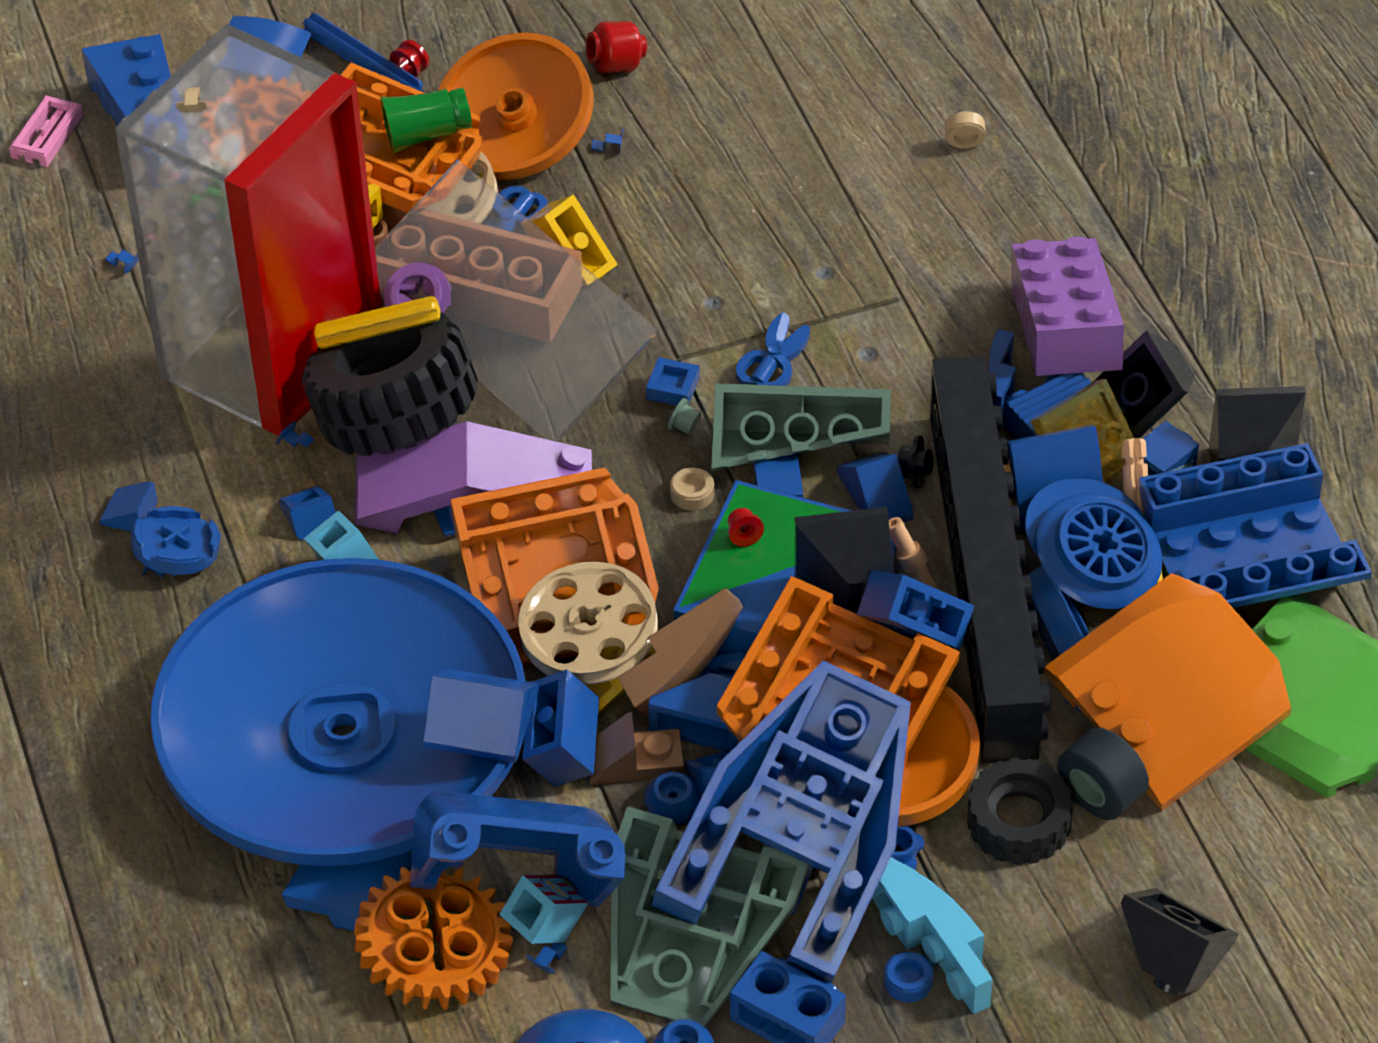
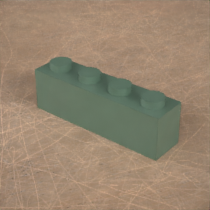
(781, 421)

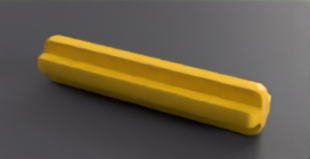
(377, 322)

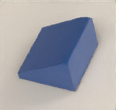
(129, 504)
(307, 510)

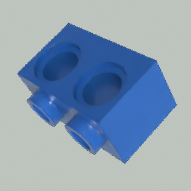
(782, 1015)

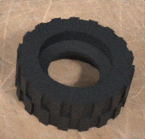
(1014, 842)

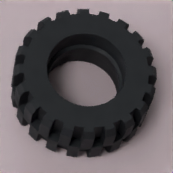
(391, 387)

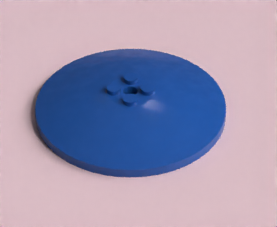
(285, 661)

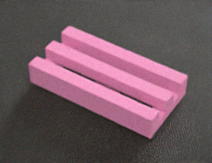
(53, 131)

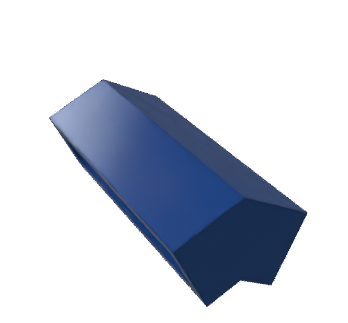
(1057, 614)

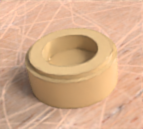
(965, 130)
(692, 489)

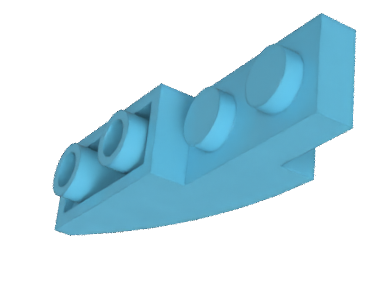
(928, 916)

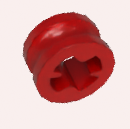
(410, 57)

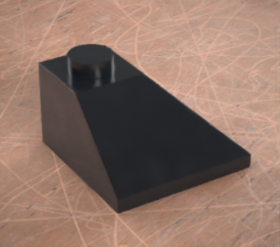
(1150, 381)
(1255, 420)
(841, 551)
(1174, 940)

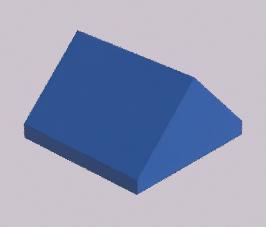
(478, 714)

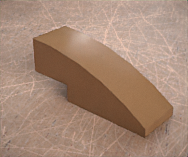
(682, 649)

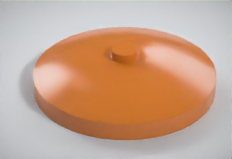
(528, 98)
(940, 761)

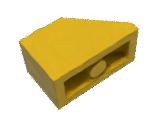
(571, 228)

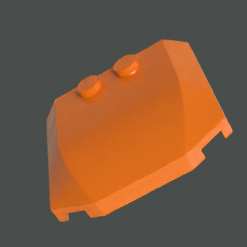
(413, 171)
(533, 528)
(811, 629)
(1176, 683)

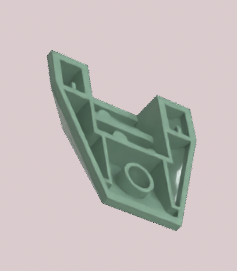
(685, 967)

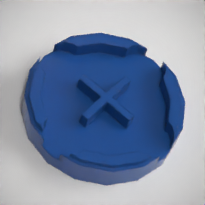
(175, 540)

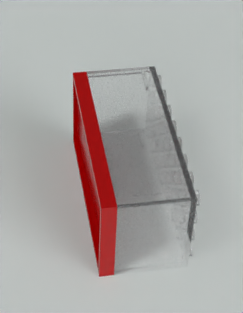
(249, 222)

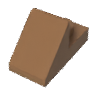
(635, 756)

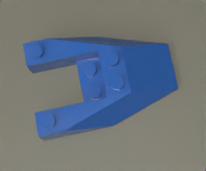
(813, 784)

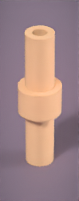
(910, 553)

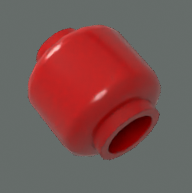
(615, 47)

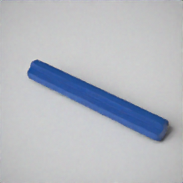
(356, 51)

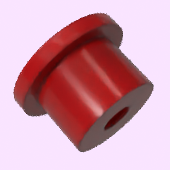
(744, 527)

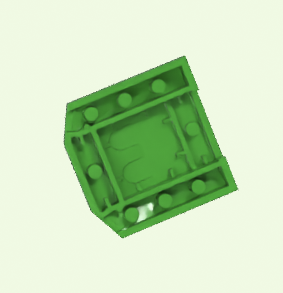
(1331, 694)

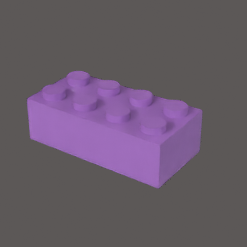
(1066, 306)

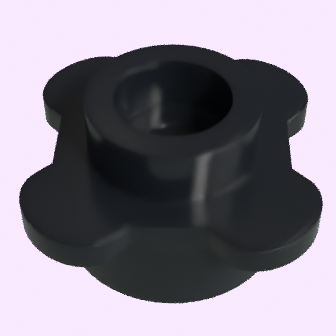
(915, 461)

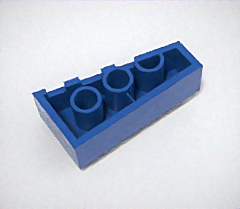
(125, 73)

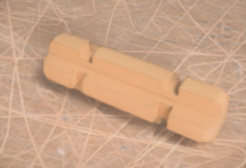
(1133, 452)

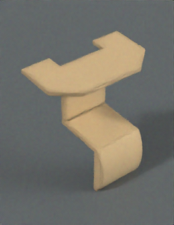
(191, 102)

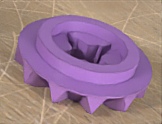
(412, 278)

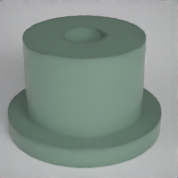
(684, 417)

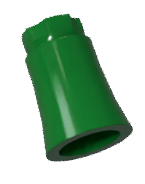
(424, 117)

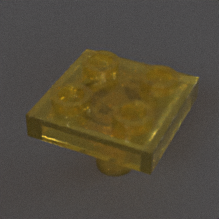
(1095, 407)

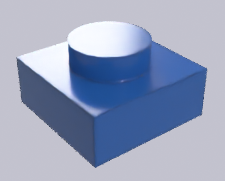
(672, 381)

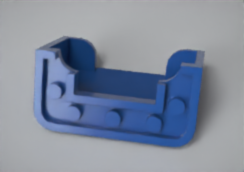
(456, 824)

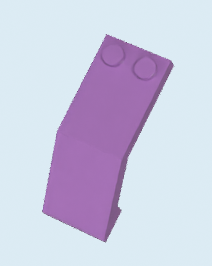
(455, 465)

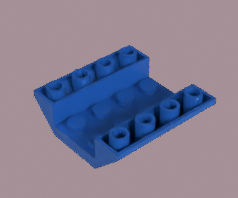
(1250, 527)

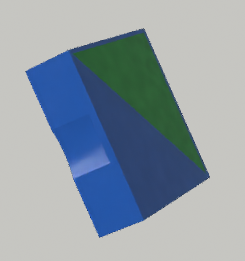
(751, 572)

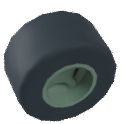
(1103, 773)

